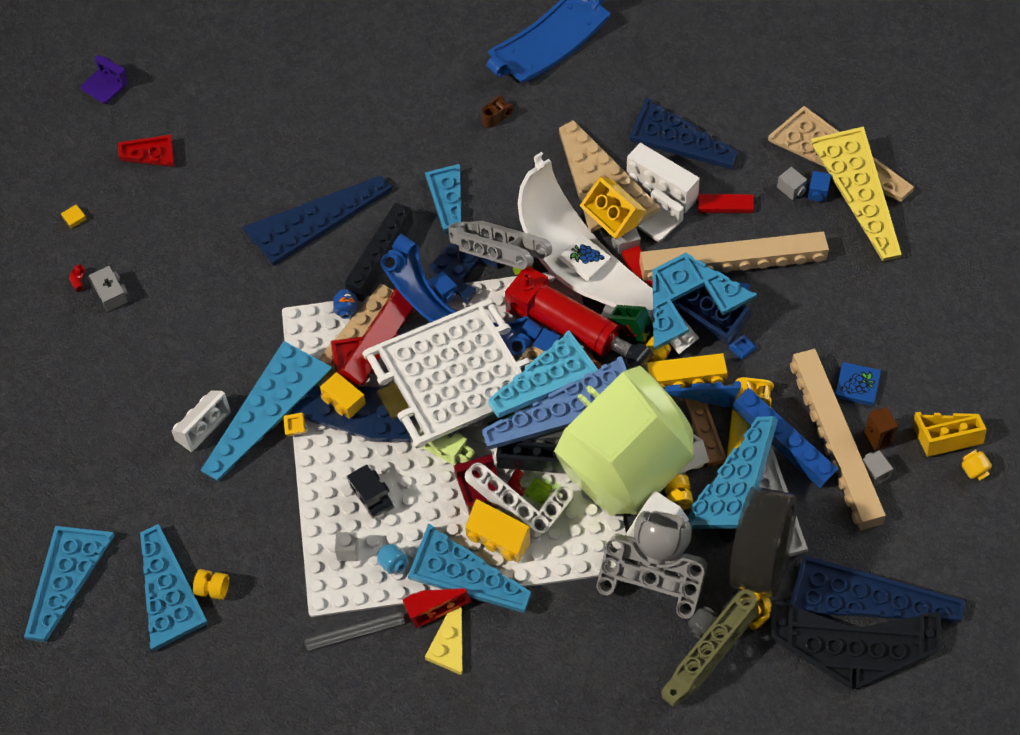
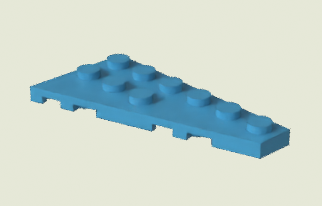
(67, 566)
(452, 566)
(169, 598)

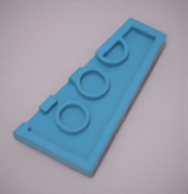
(446, 194)

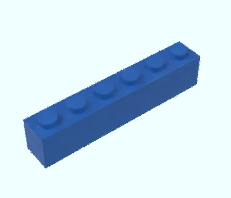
(787, 439)

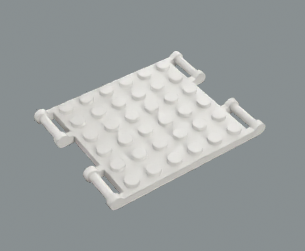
(448, 370)

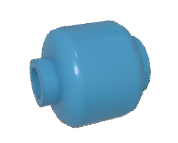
(392, 559)

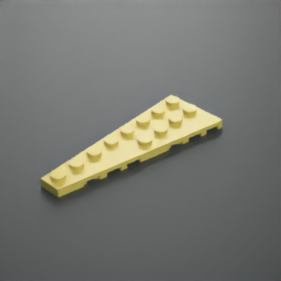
(854, 173)

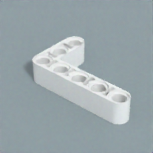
(517, 502)

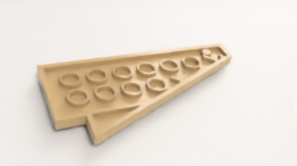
(589, 162)

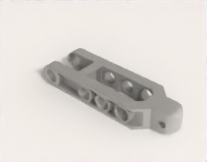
(508, 250)

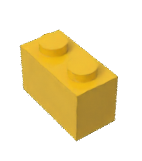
(342, 395)

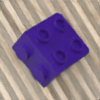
(105, 81)

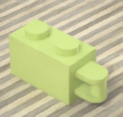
(451, 448)

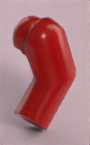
(76, 276)
(514, 482)

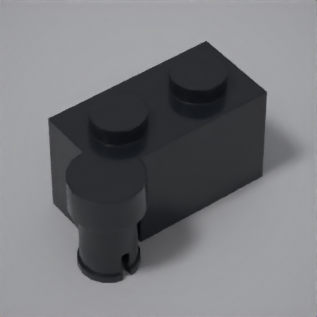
(370, 490)

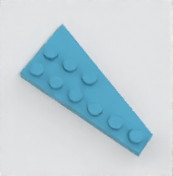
(548, 372)

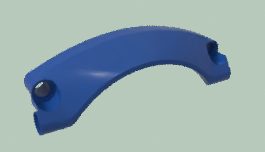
(414, 286)

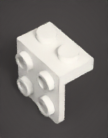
(666, 220)

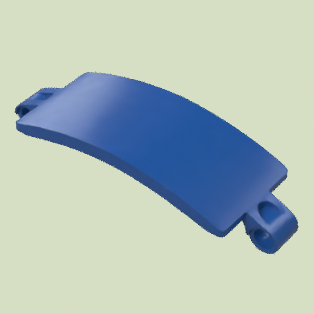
(548, 39)

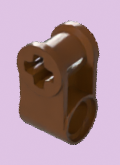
(496, 112)

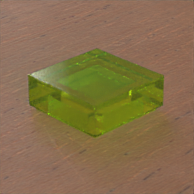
(538, 490)

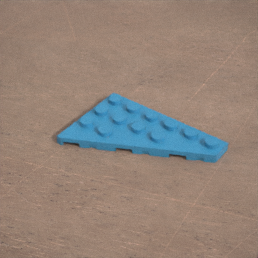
(723, 500)

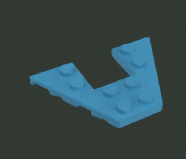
(680, 278)

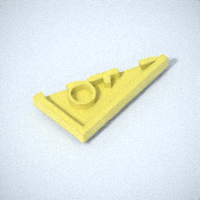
(447, 644)

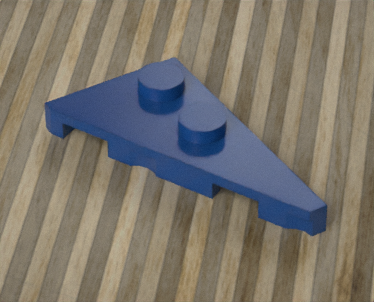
(709, 393)

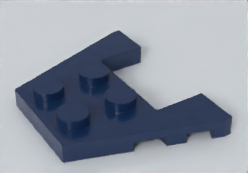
(457, 267)

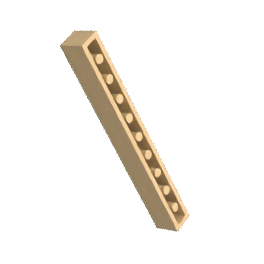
(744, 254)
(837, 440)

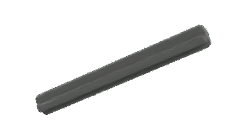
(354, 631)

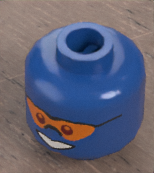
(345, 304)

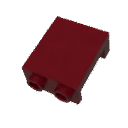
(468, 492)

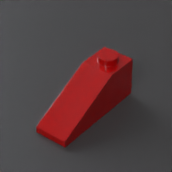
(432, 604)

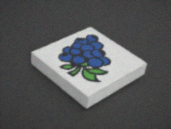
(585, 257)

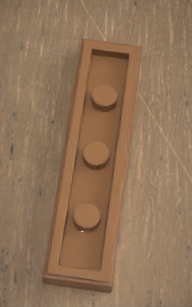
(706, 430)

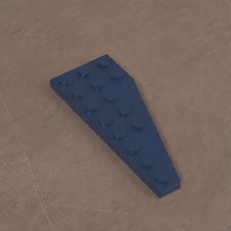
(369, 422)

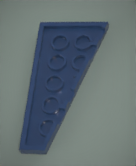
(675, 135)

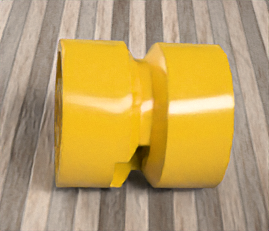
(679, 491)
(209, 584)

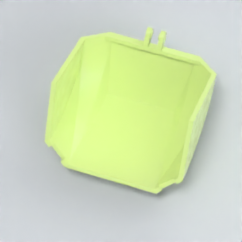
(626, 443)

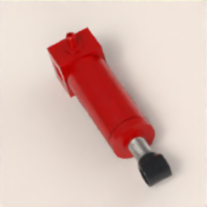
(533, 298)

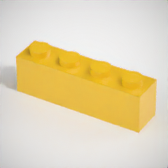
(689, 370)

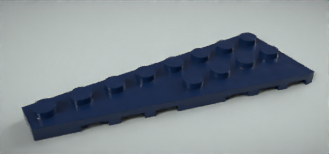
(297, 227)
(850, 592)

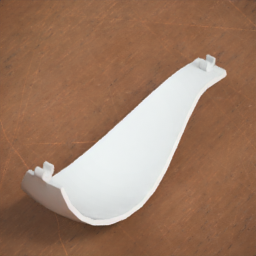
(549, 215)

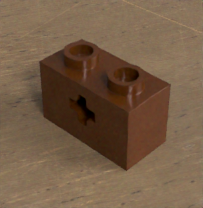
(881, 429)

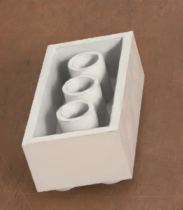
(655, 171)

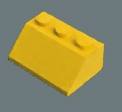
(612, 207)
(498, 531)

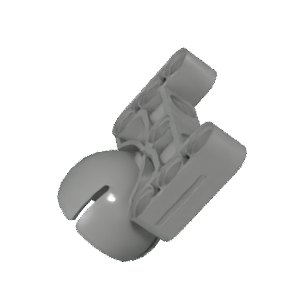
(658, 550)

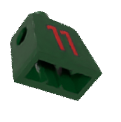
(633, 321)

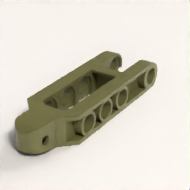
(731, 625)

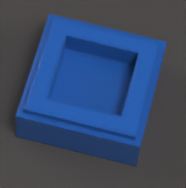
(742, 347)

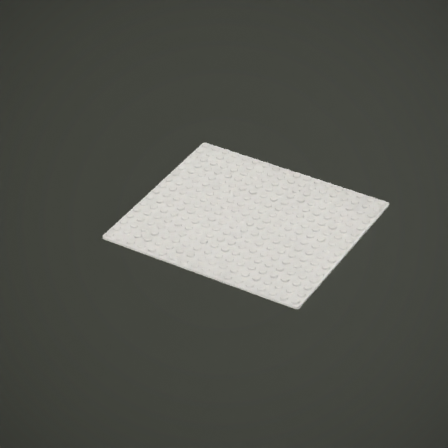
(420, 490)

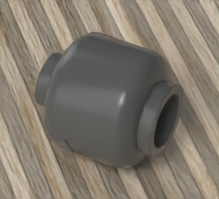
(701, 621)

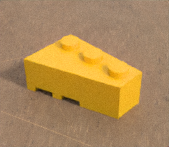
(948, 433)

